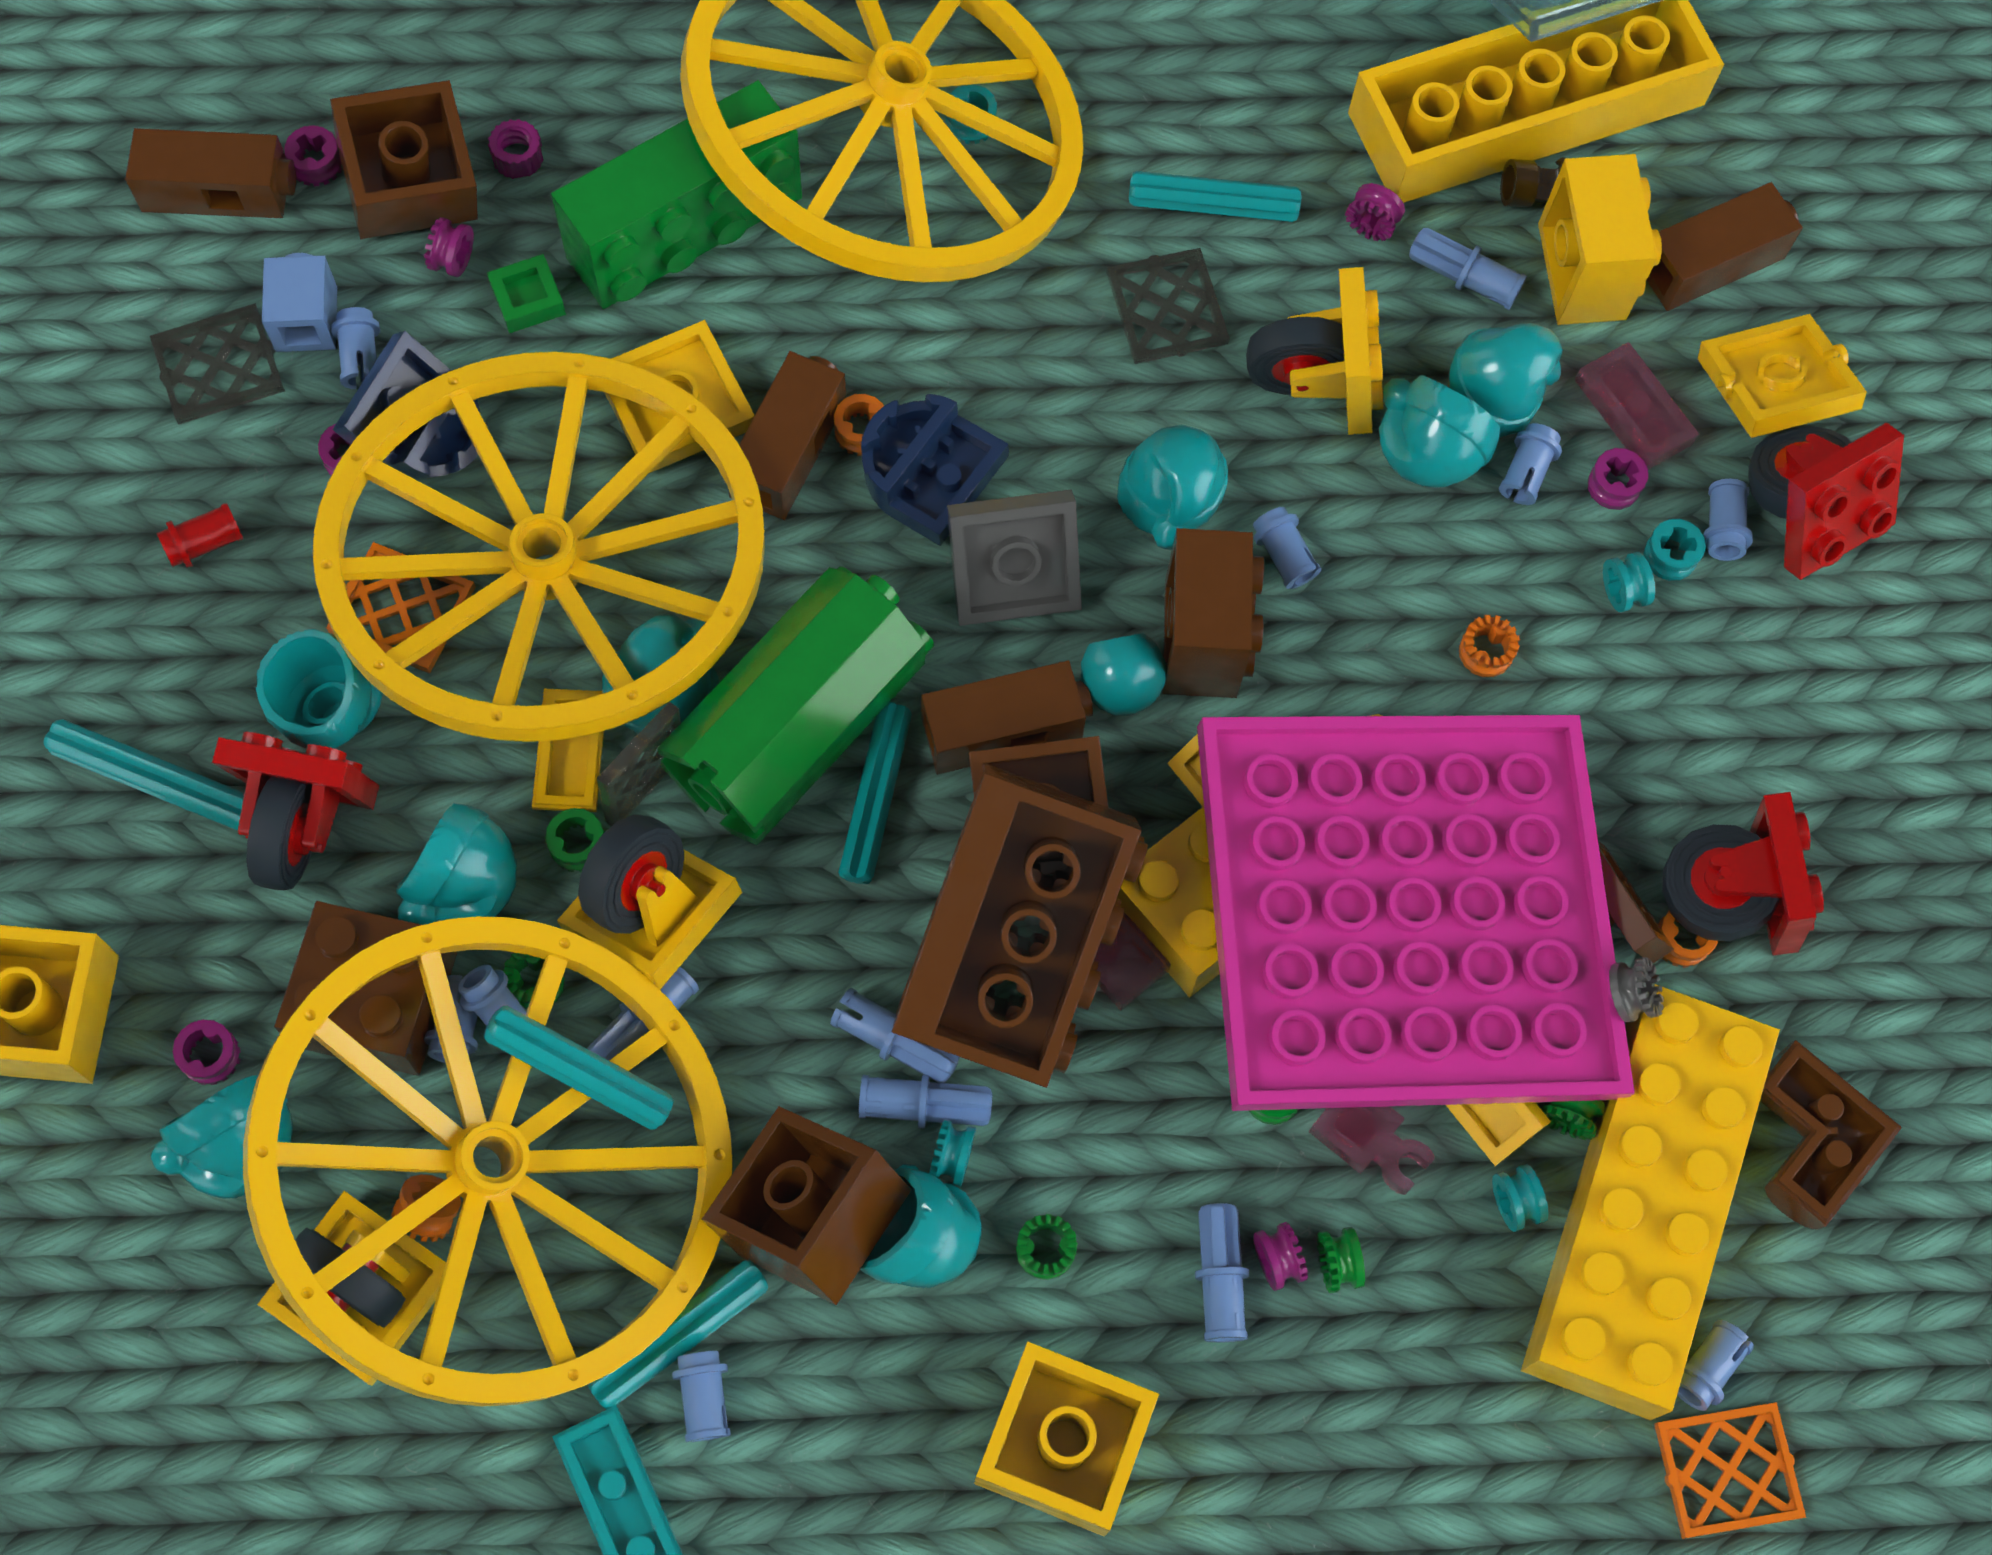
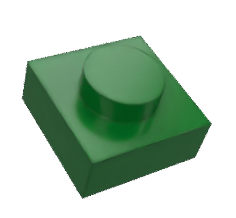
(526, 293)

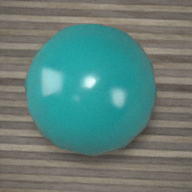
(1124, 674)

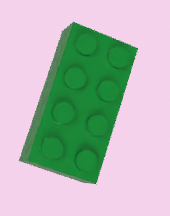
(666, 203)

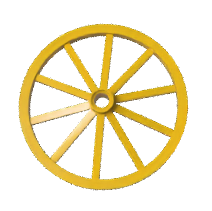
(891, 89)
(539, 536)
(308, 1292)

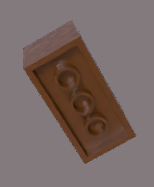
(977, 945)

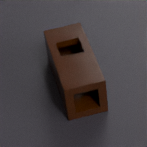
(209, 173)
(1723, 245)
(792, 428)
(1003, 713)

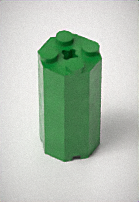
(795, 702)

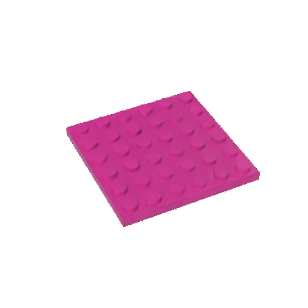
(1409, 912)

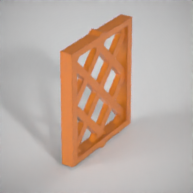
(357, 590)
(1781, 1461)

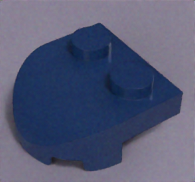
(432, 449)
(927, 458)

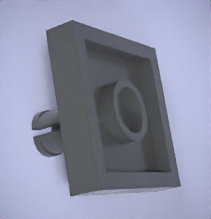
(1015, 557)

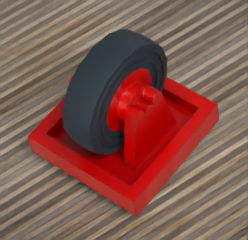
(1827, 490)
(289, 802)
(1736, 880)

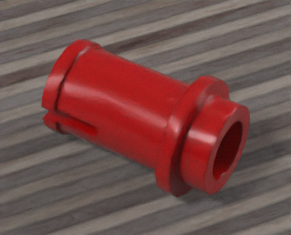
(199, 535)

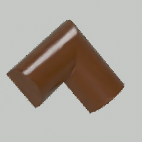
(1839, 1133)

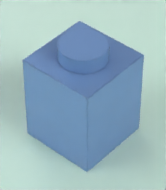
(299, 302)

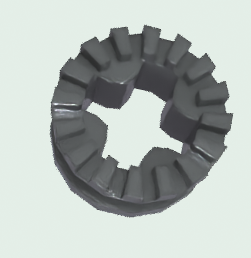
(1635, 990)

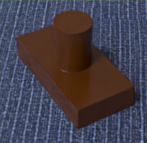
(1630, 912)

